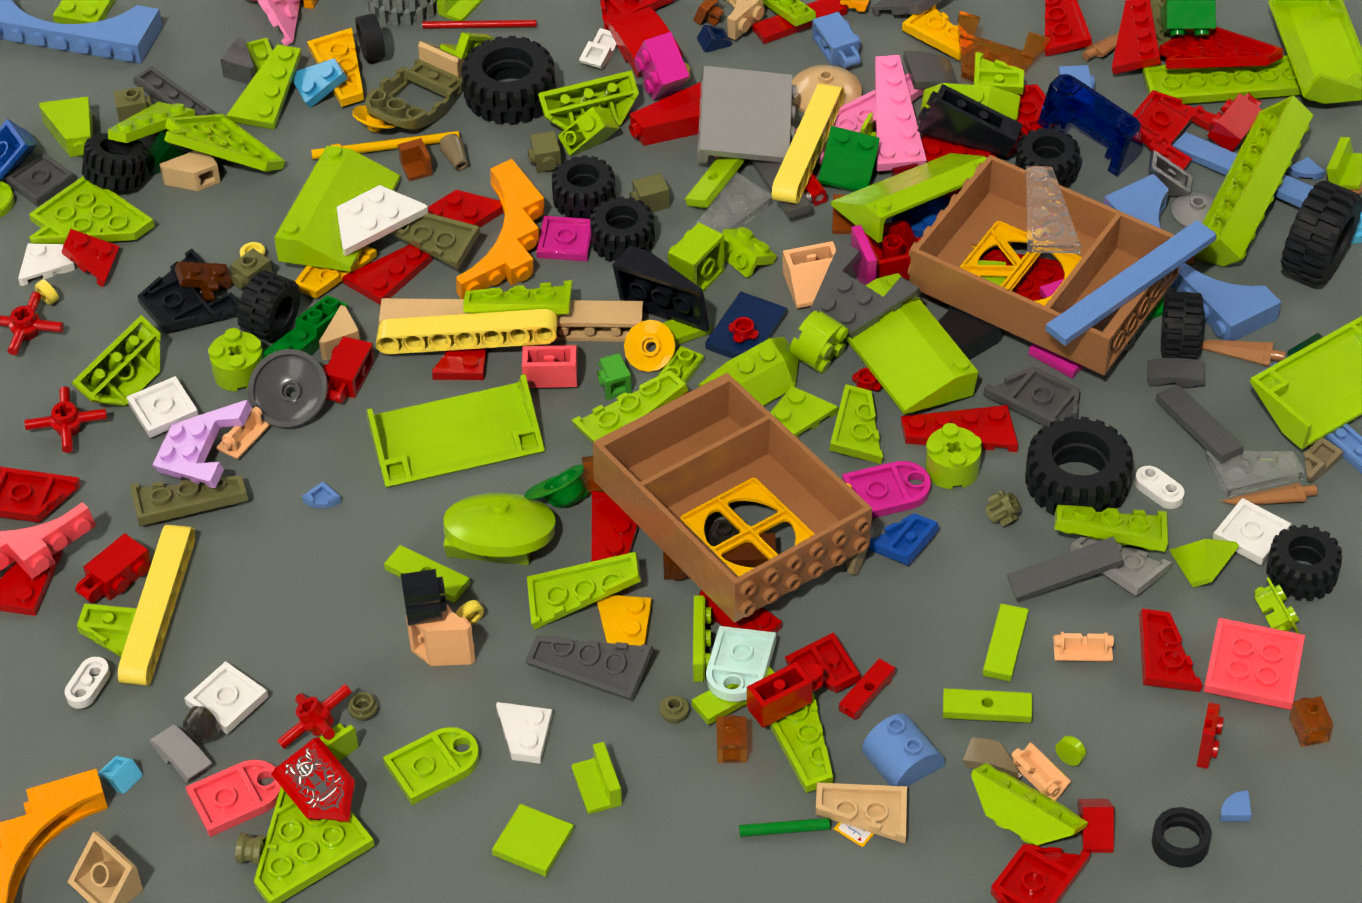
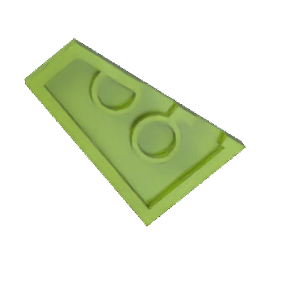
(802, 410)
(856, 427)

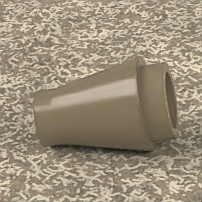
(453, 150)

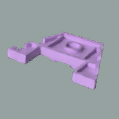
(191, 440)

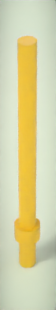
(386, 144)

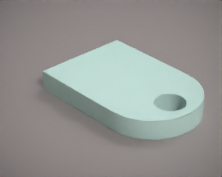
(739, 659)

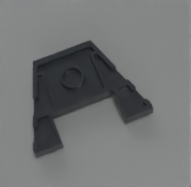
(182, 307)

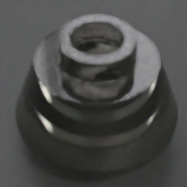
(720, 532)
(201, 725)

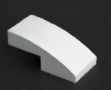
(600, 50)

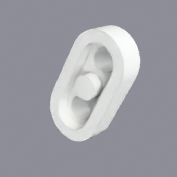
(1157, 485)
(85, 684)

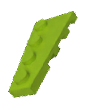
(267, 91)
(520, 298)
(1127, 529)
(575, 587)

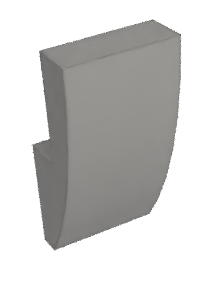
(181, 752)

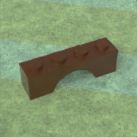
(743, 555)

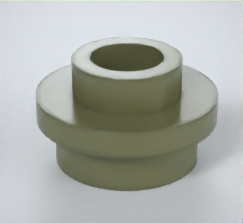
(360, 700)
(674, 715)

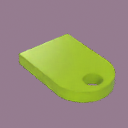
(432, 763)

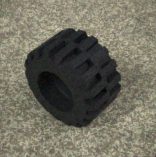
(1050, 149)
(114, 163)
(582, 186)
(621, 224)
(268, 306)
(1181, 325)
(1308, 546)

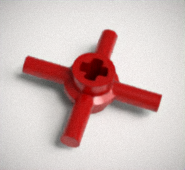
(26, 323)
(65, 419)
(314, 716)

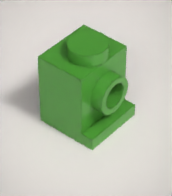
(614, 376)

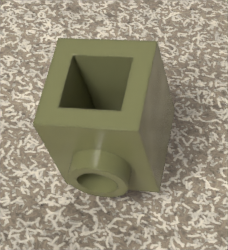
(130, 102)
(544, 151)
(652, 192)
(248, 266)

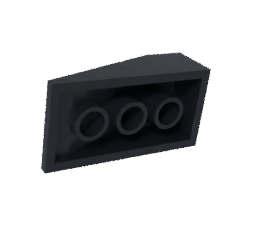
(660, 287)

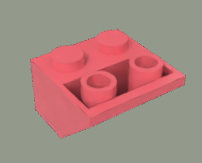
(550, 365)

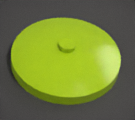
(499, 524)

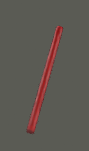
(479, 24)

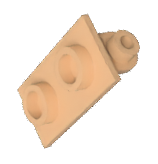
(242, 437)
(1083, 648)
(1040, 771)

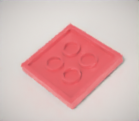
(1254, 663)

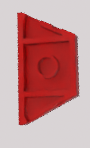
(616, 8)
(467, 208)
(33, 494)
(1038, 875)

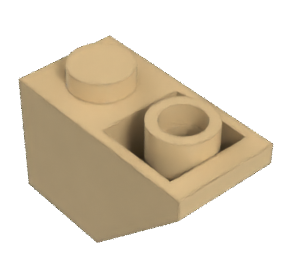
(191, 171)

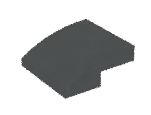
(928, 69)

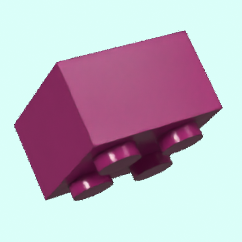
(661, 66)

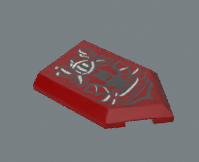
(317, 782)

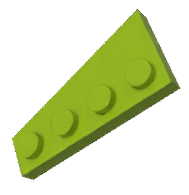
(147, 121)
(631, 406)
(804, 746)

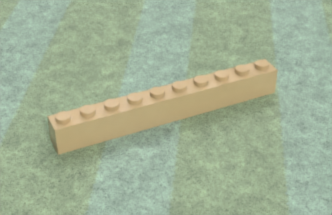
(585, 322)

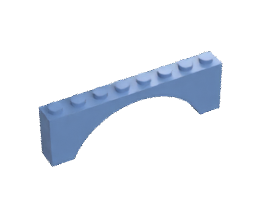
(119, 38)
(1227, 307)

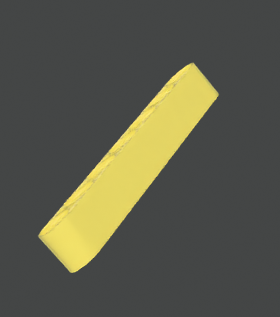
(807, 143)
(467, 331)
(156, 605)

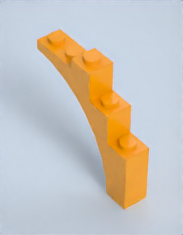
(519, 234)
(48, 812)

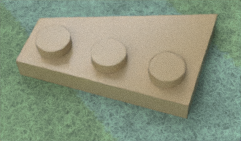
(865, 807)

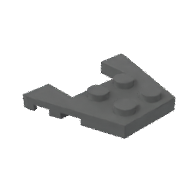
(852, 301)

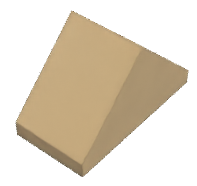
(340, 326)

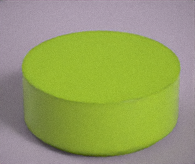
(1070, 750)

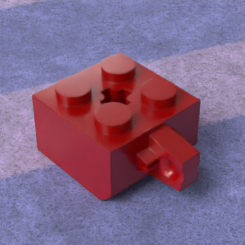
(894, 250)

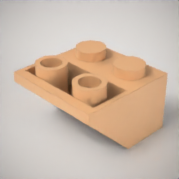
(805, 270)
(443, 641)

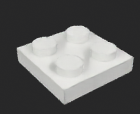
(162, 406)
(1252, 530)
(227, 696)

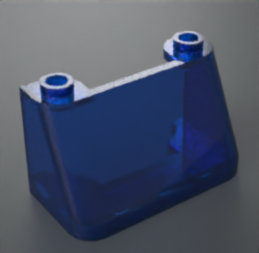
(1076, 103)

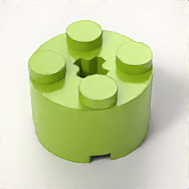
(819, 341)
(234, 358)
(953, 456)

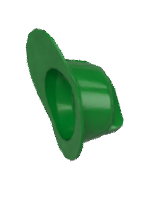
(562, 489)

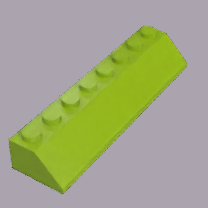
(1253, 180)

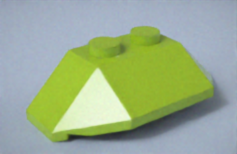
(992, 97)
(568, 103)
(123, 366)
(763, 370)
(1023, 808)

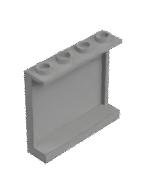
(745, 114)

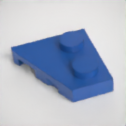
(905, 539)

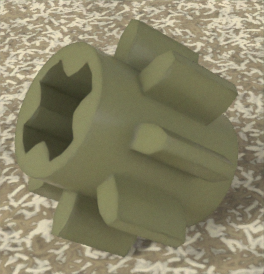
(1002, 508)

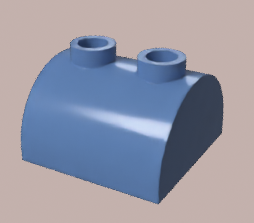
(901, 751)

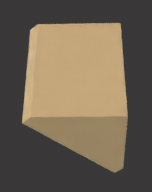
(439, 58)
(105, 873)

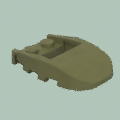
(384, 105)

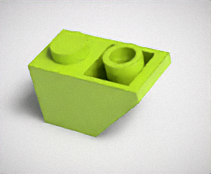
(588, 130)

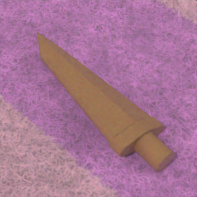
(1100, 48)
(1254, 352)
(1289, 493)

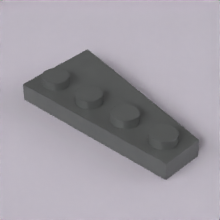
(596, 664)

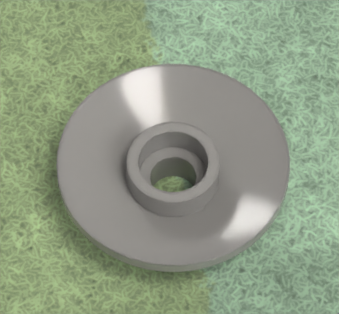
(1191, 208)

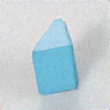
(120, 774)

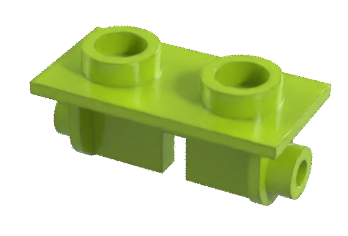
(1272, 599)

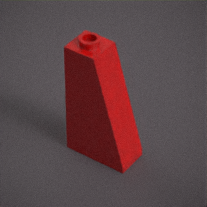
(668, 118)

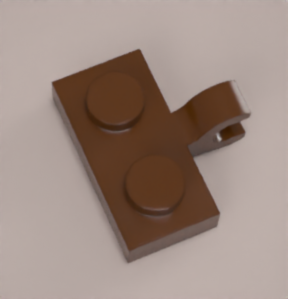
(204, 276)

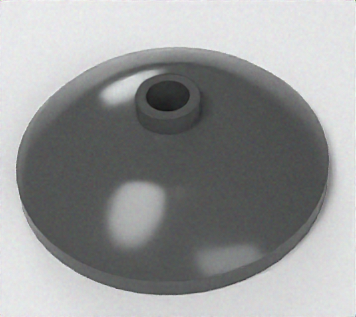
(279, 375)

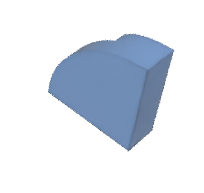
(1306, 168)
(321, 496)
(1236, 807)

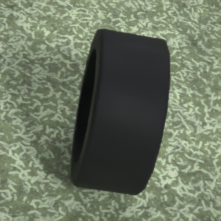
(370, 37)
(1181, 856)

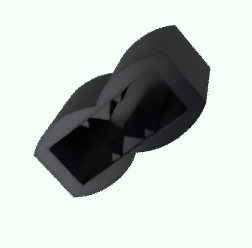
(423, 597)

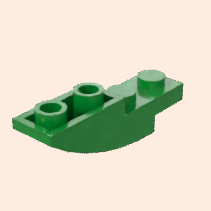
(309, 327)

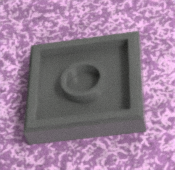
(40, 179)

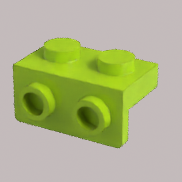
(746, 251)

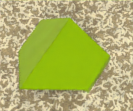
(1203, 559)

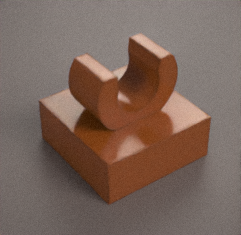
(708, 11)

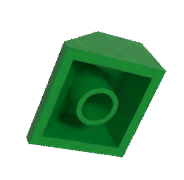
(1188, 17)
(848, 159)

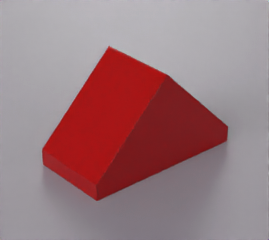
(1099, 832)

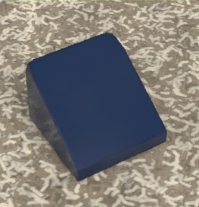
(713, 38)

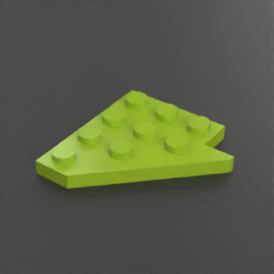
(223, 139)
(89, 211)
(304, 850)

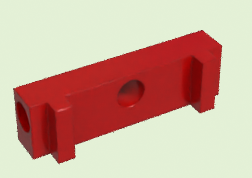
(859, 696)

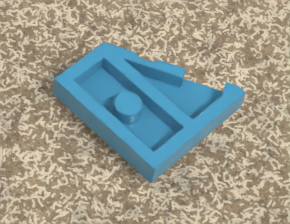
(318, 80)

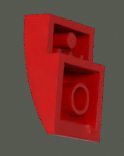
(631, 31)

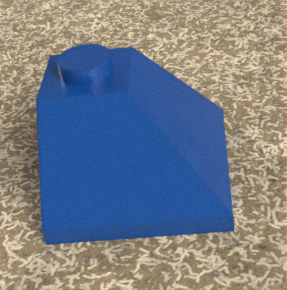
(14, 146)

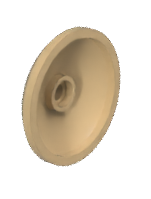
(808, 79)

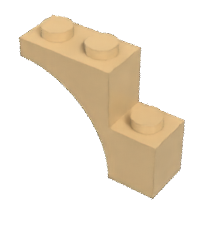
(743, 16)

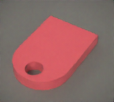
(233, 795)

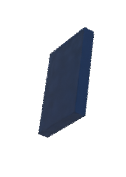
(766, 318)

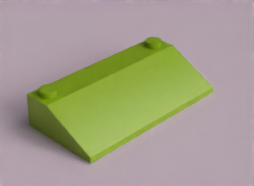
(1321, 48)
(905, 190)
(311, 227)
(914, 355)
(1316, 386)
(455, 433)

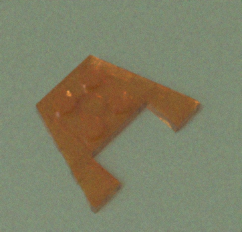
(970, 44)

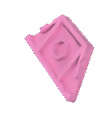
(284, 14)

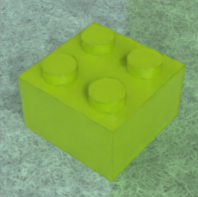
(699, 255)

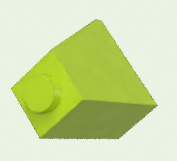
(69, 123)

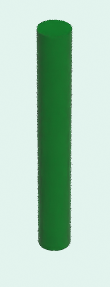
(784, 827)

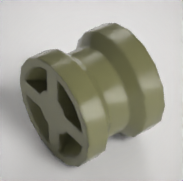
(249, 848)

